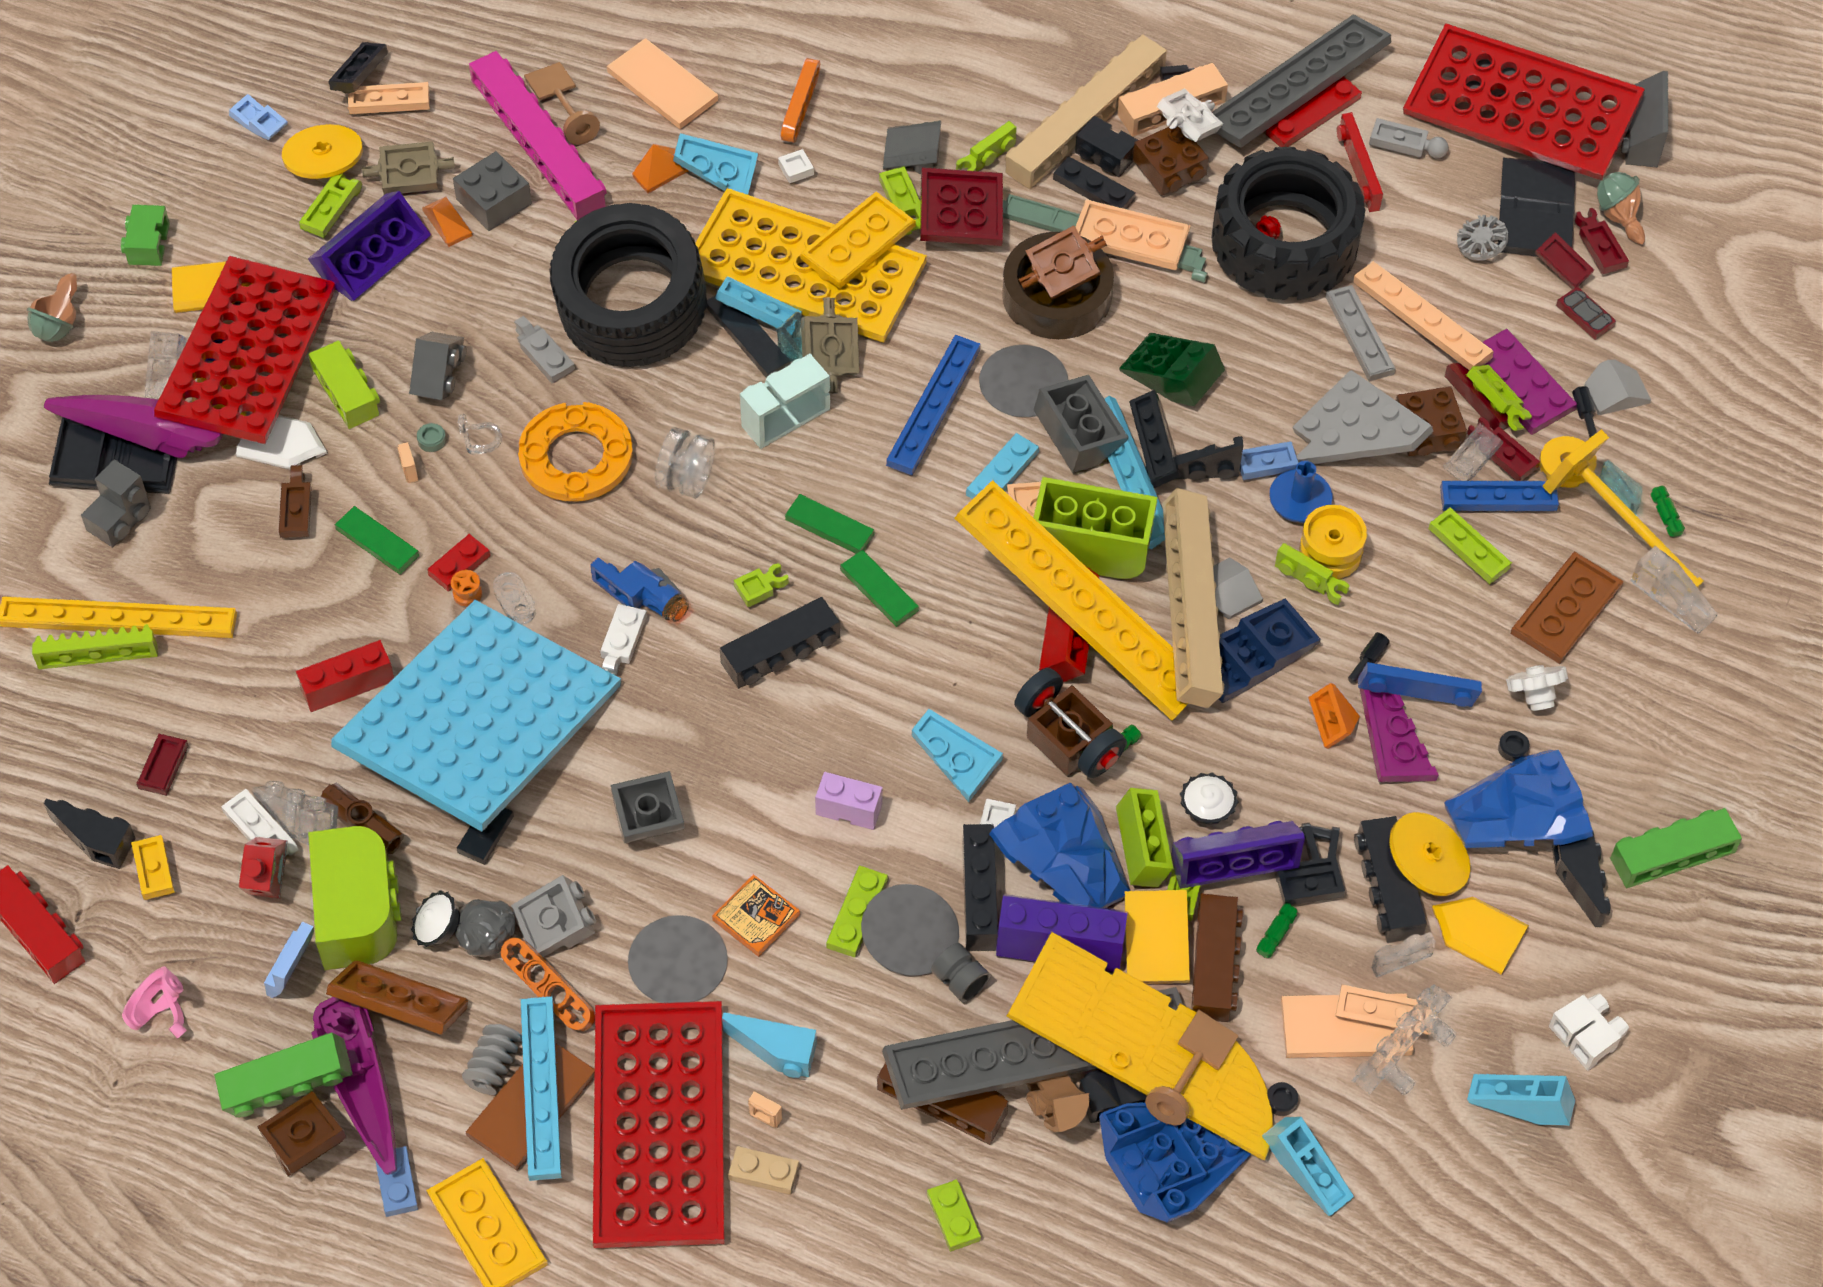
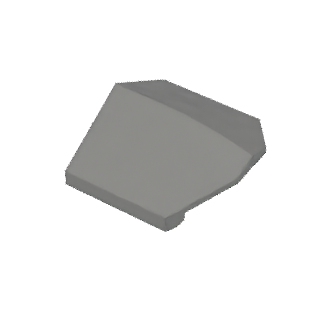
(1616, 388)
(1234, 588)

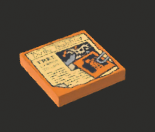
(756, 915)

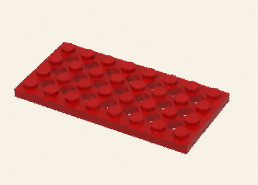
(1519, 138)
(283, 367)
(642, 1137)

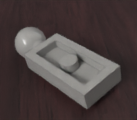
(1406, 139)

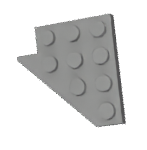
(1358, 423)

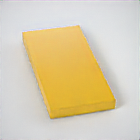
(857, 240)
(486, 1226)

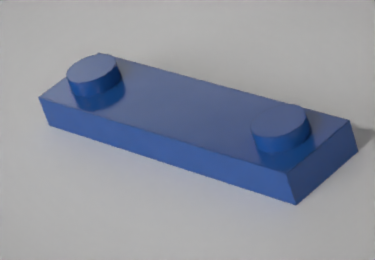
(1497, 496)
(1419, 684)

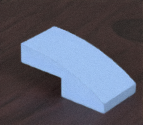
(256, 118)

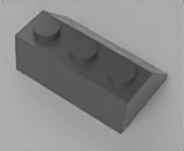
(1649, 126)
(1079, 422)

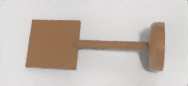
(553, 80)
(1207, 1042)

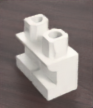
(1587, 1030)

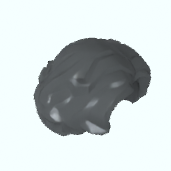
(485, 927)

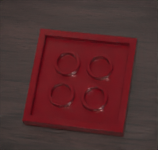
(961, 206)

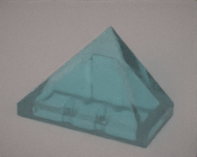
(1622, 485)

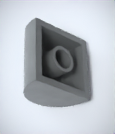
(647, 807)

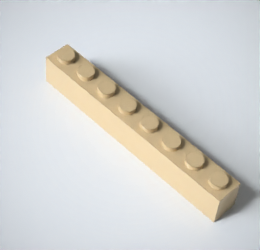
(1099, 97)
(1192, 598)

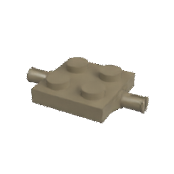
(408, 167)
(831, 342)

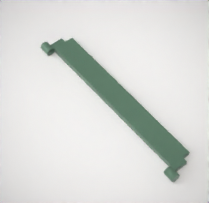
(1058, 220)

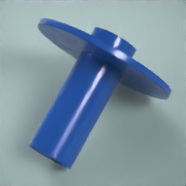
(1299, 492)

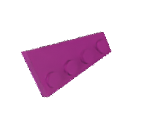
(1393, 740)

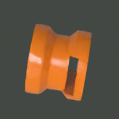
(463, 581)

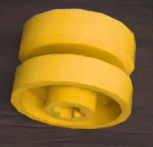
(1334, 539)

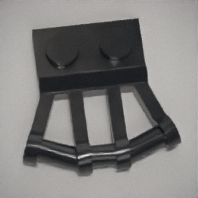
(1314, 878)

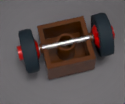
(1068, 726)

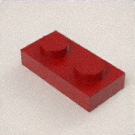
(463, 556)

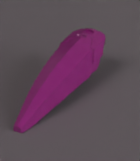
(134, 421)
(366, 1090)

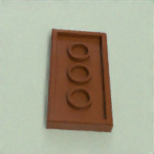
(1566, 607)
(397, 997)
(503, 1122)

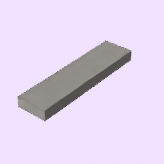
(1360, 333)

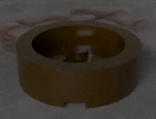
(1065, 316)

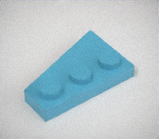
(716, 162)
(956, 752)

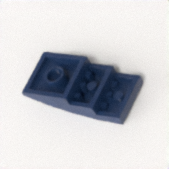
(1262, 647)

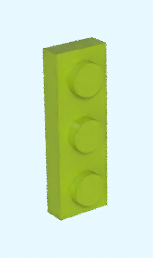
(1470, 545)
(846, 932)

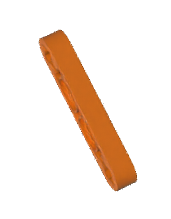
(800, 100)
(550, 981)

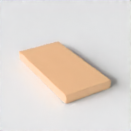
(662, 83)
(1134, 234)
(1316, 1032)

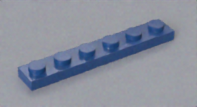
(933, 405)

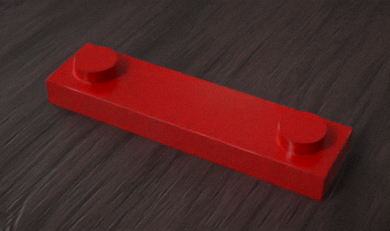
(1314, 113)
(1360, 161)

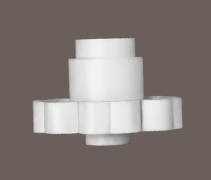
(1538, 685)

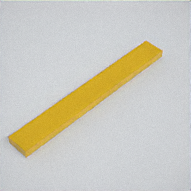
(102, 615)

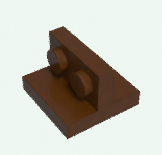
(301, 1133)

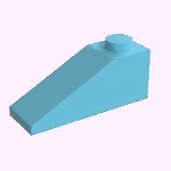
(780, 1045)
(1526, 1097)
(1308, 1163)

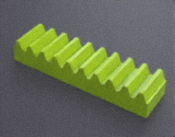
(94, 649)

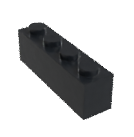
(780, 642)
(979, 888)
(1394, 895)

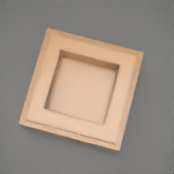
(407, 462)
(765, 1110)

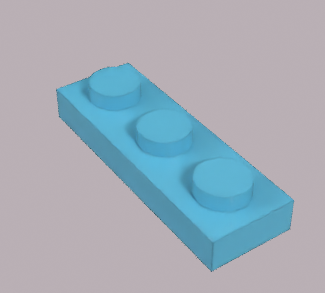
(754, 302)
(1005, 465)

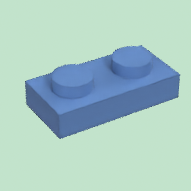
(1268, 460)
(398, 1188)

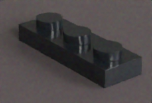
(358, 67)
(1092, 184)

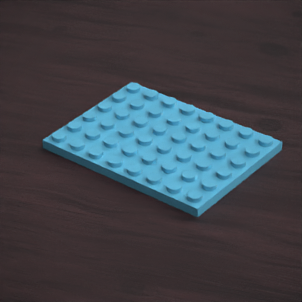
(476, 714)

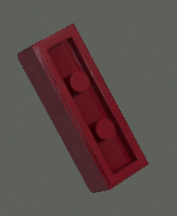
(1457, 376)

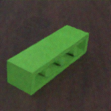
(1675, 847)
(283, 1074)

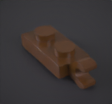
(295, 505)

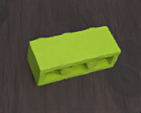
(345, 384)
(1144, 837)

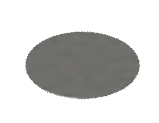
(1015, 375)
(908, 928)
(677, 959)

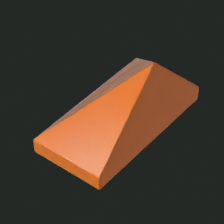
(657, 168)
(447, 221)
(1333, 715)

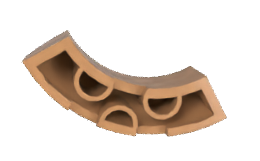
(1058, 1102)

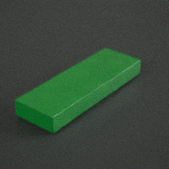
(829, 524)
(377, 540)
(879, 588)

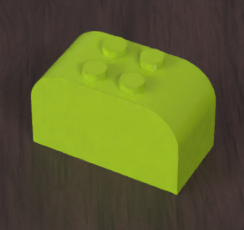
(1098, 525)
(353, 896)

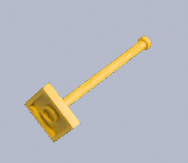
(1577, 464)

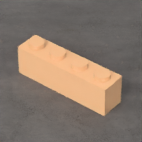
(1139, 108)

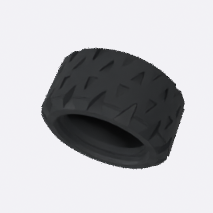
(1295, 180)

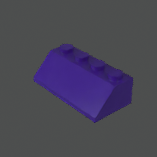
(370, 245)
(1237, 853)
(1029, 921)

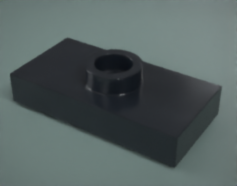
(479, 844)

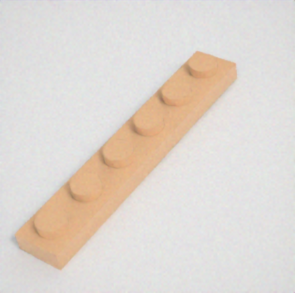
(1423, 316)

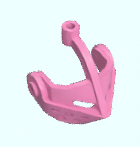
(141, 1009)

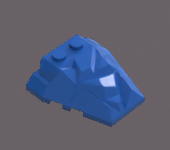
(1522, 802)
(1065, 846)

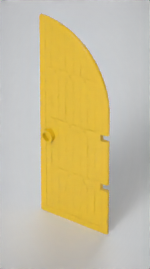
(1136, 1038)

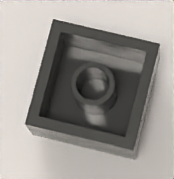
(492, 191)

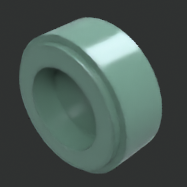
(431, 437)

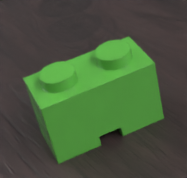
(145, 230)

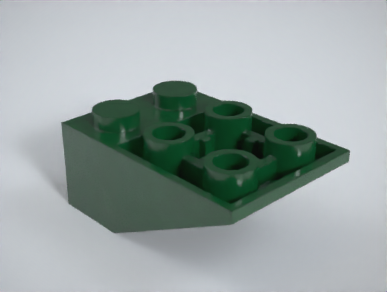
(1175, 367)

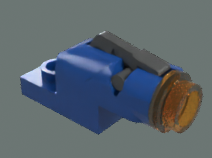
(641, 587)

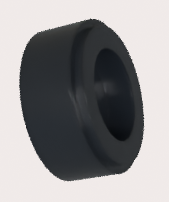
(1513, 745)
(1282, 1098)

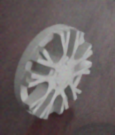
(1482, 237)

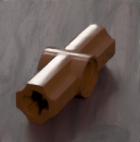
(352, 808)

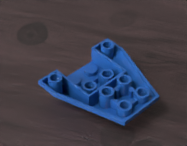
(1165, 1165)

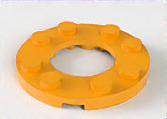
(563, 419)

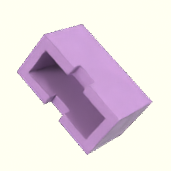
(848, 800)

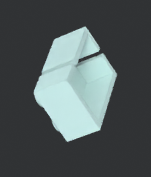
(785, 401)

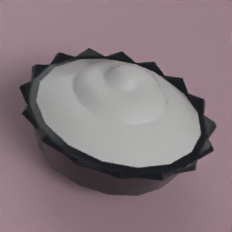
(1209, 798)
(435, 919)

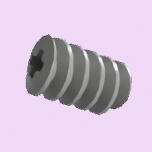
(489, 1057)

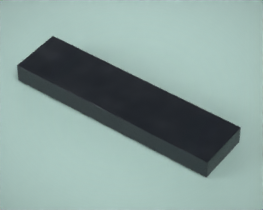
(749, 337)
(1154, 439)

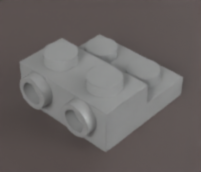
(554, 916)

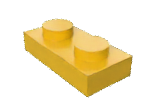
(152, 867)

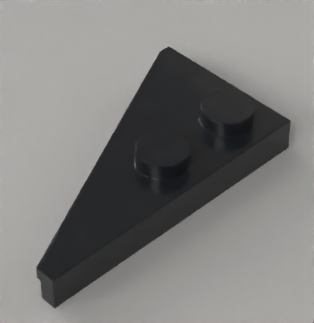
(1211, 462)

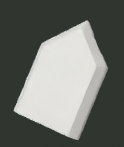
(287, 444)

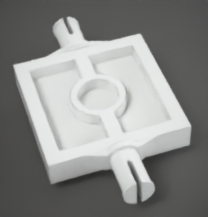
(1190, 115)

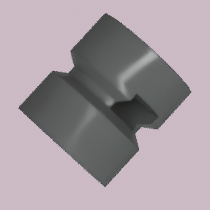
(957, 968)

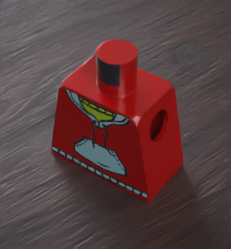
(263, 867)

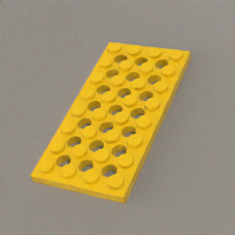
(808, 229)

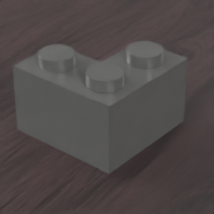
(434, 363)
(119, 505)

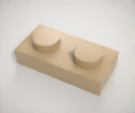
(763, 1170)

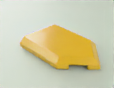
(194, 285)
(1480, 931)

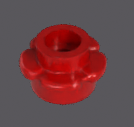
(1269, 226)

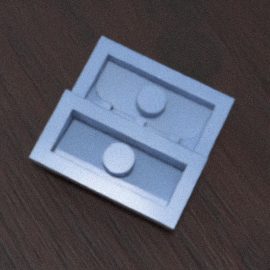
(288, 960)

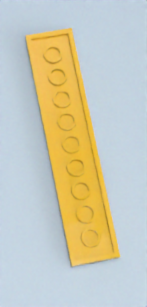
(1074, 594)

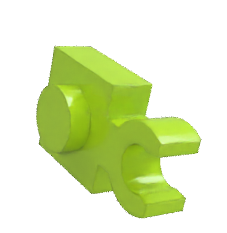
(758, 586)

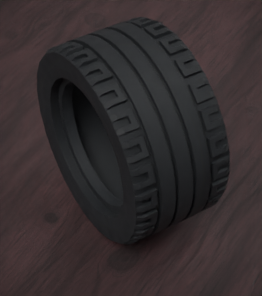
(621, 235)

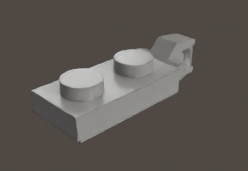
(543, 350)

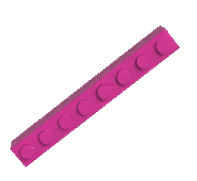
(537, 134)

